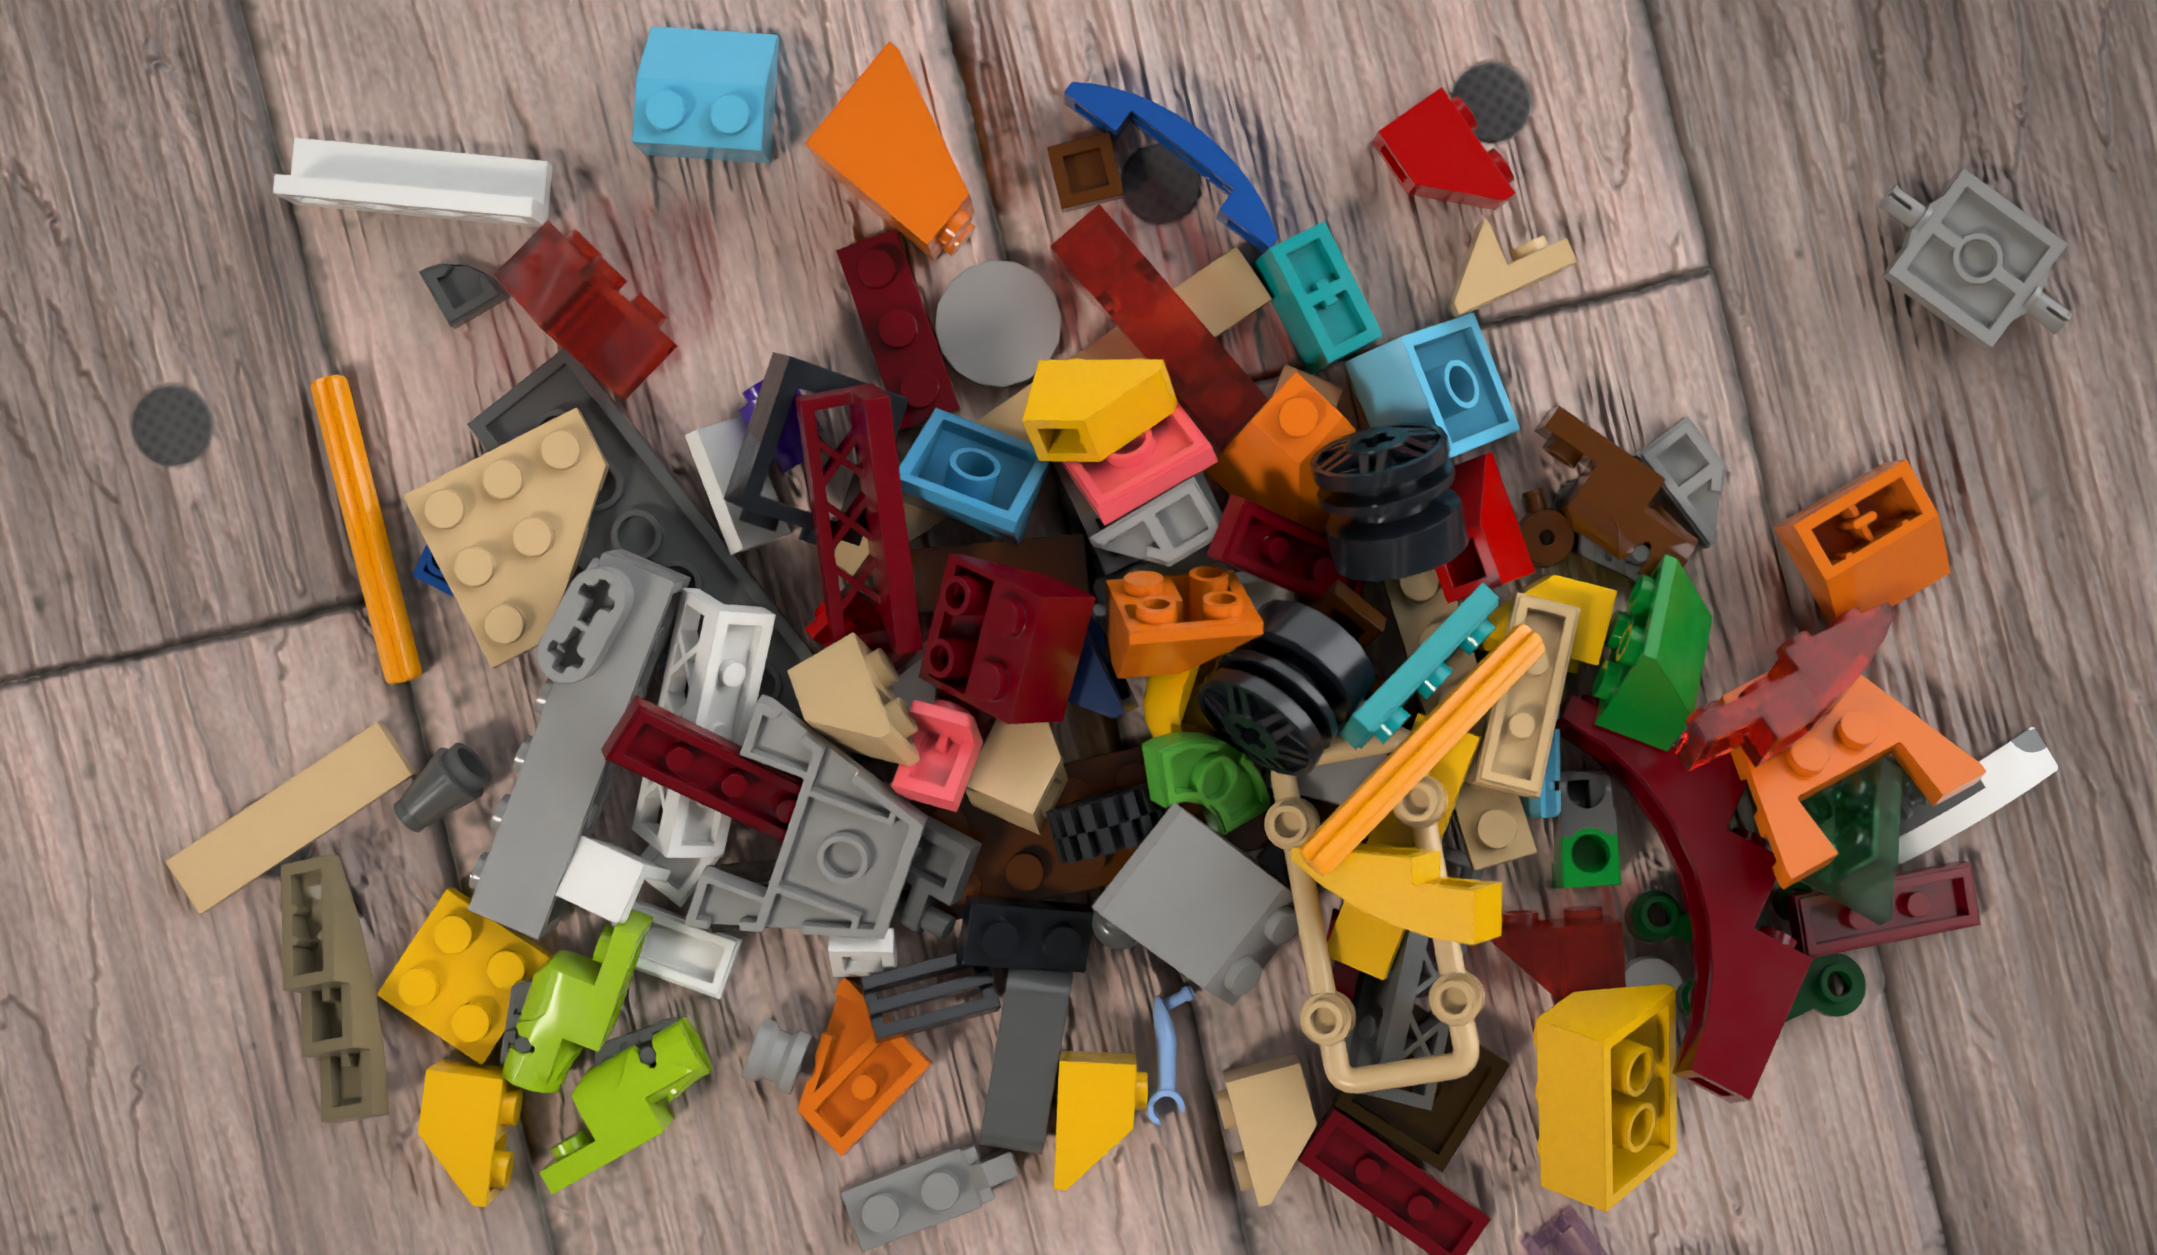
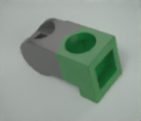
(1585, 831)

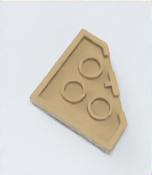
(513, 530)

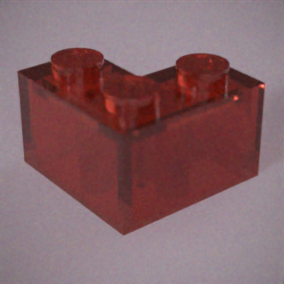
(580, 306)

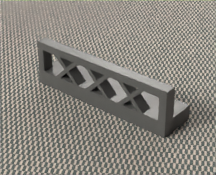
(1384, 1009)

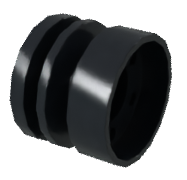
(1390, 501)
(1287, 688)

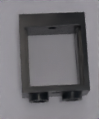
(763, 434)

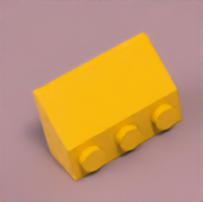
(1606, 1091)

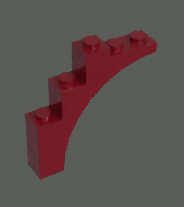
(1740, 973)

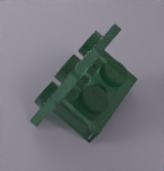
(1864, 829)

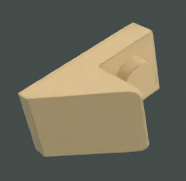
(1488, 277)

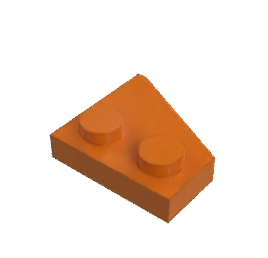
(854, 1076)

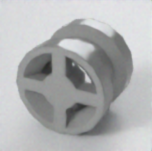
(777, 1056)

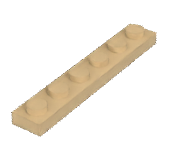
(1487, 819)

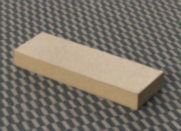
(1524, 719)

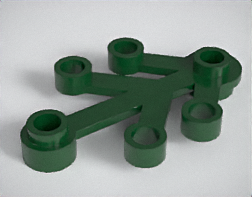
(1813, 991)

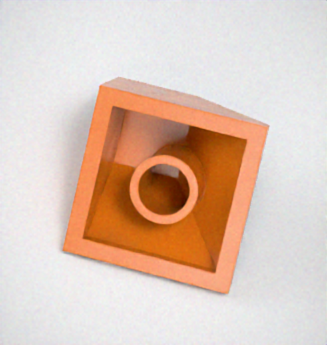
(1274, 453)

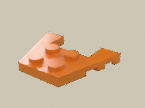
(1853, 736)

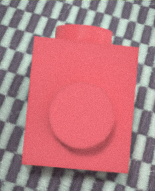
(948, 752)

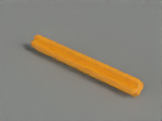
(366, 529)
(1422, 750)

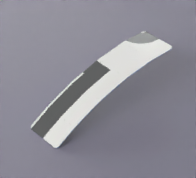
(2009, 774)

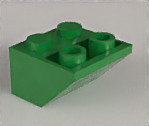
(1654, 658)

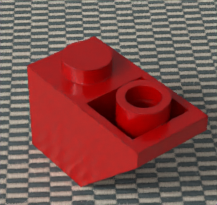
(1441, 158)
(1495, 543)

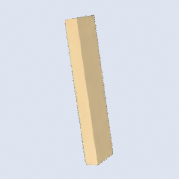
(291, 817)

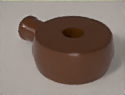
(1550, 520)

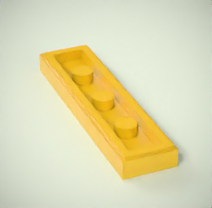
(1363, 938)

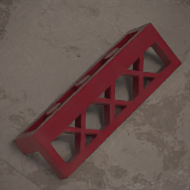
(883, 513)

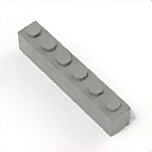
(562, 764)

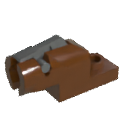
(1612, 501)

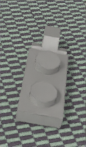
(925, 1192)

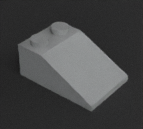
(1201, 905)

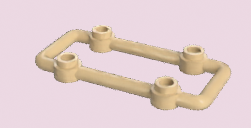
(1329, 1014)

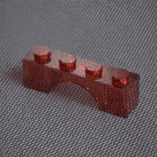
(1158, 323)

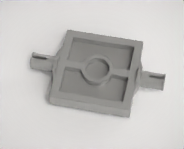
(1974, 259)

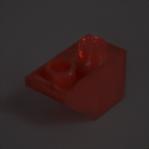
(1567, 952)

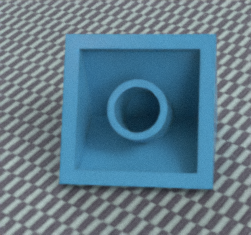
(973, 476)

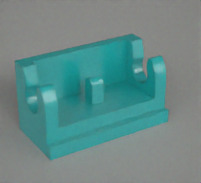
(1317, 298)

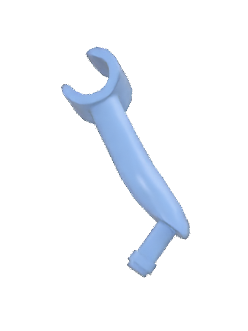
(1166, 1051)

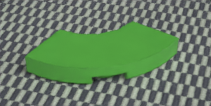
(1207, 773)

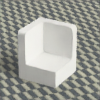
(606, 878)

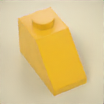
(1094, 1109)

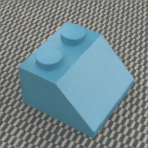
(706, 95)
(1436, 379)

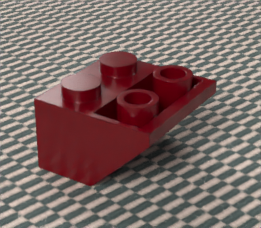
(1006, 639)

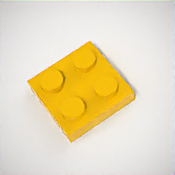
(462, 975)

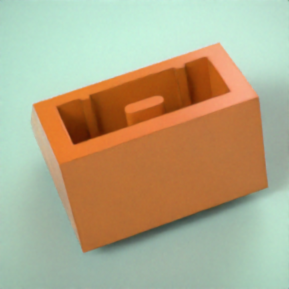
(1868, 541)

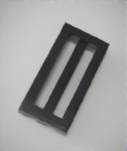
(920, 971)

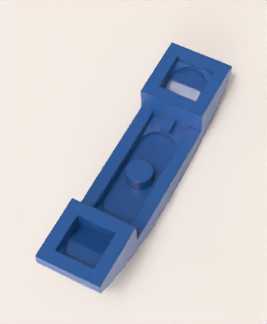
(1114, 109)

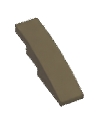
(332, 971)

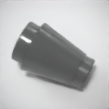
(442, 787)

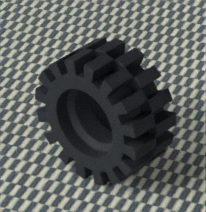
(1103, 823)

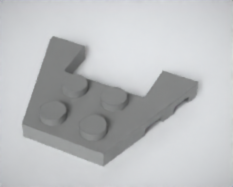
(841, 850)

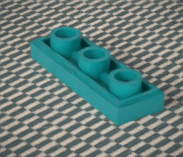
(1423, 670)

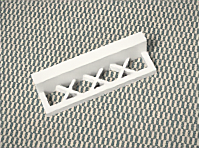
(417, 182)
(724, 685)

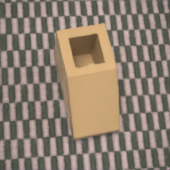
(852, 701)
(1018, 774)
(1273, 1120)

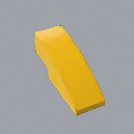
(1408, 892)

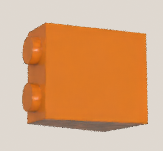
(894, 158)

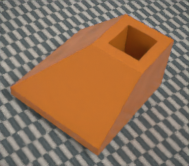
(1176, 620)

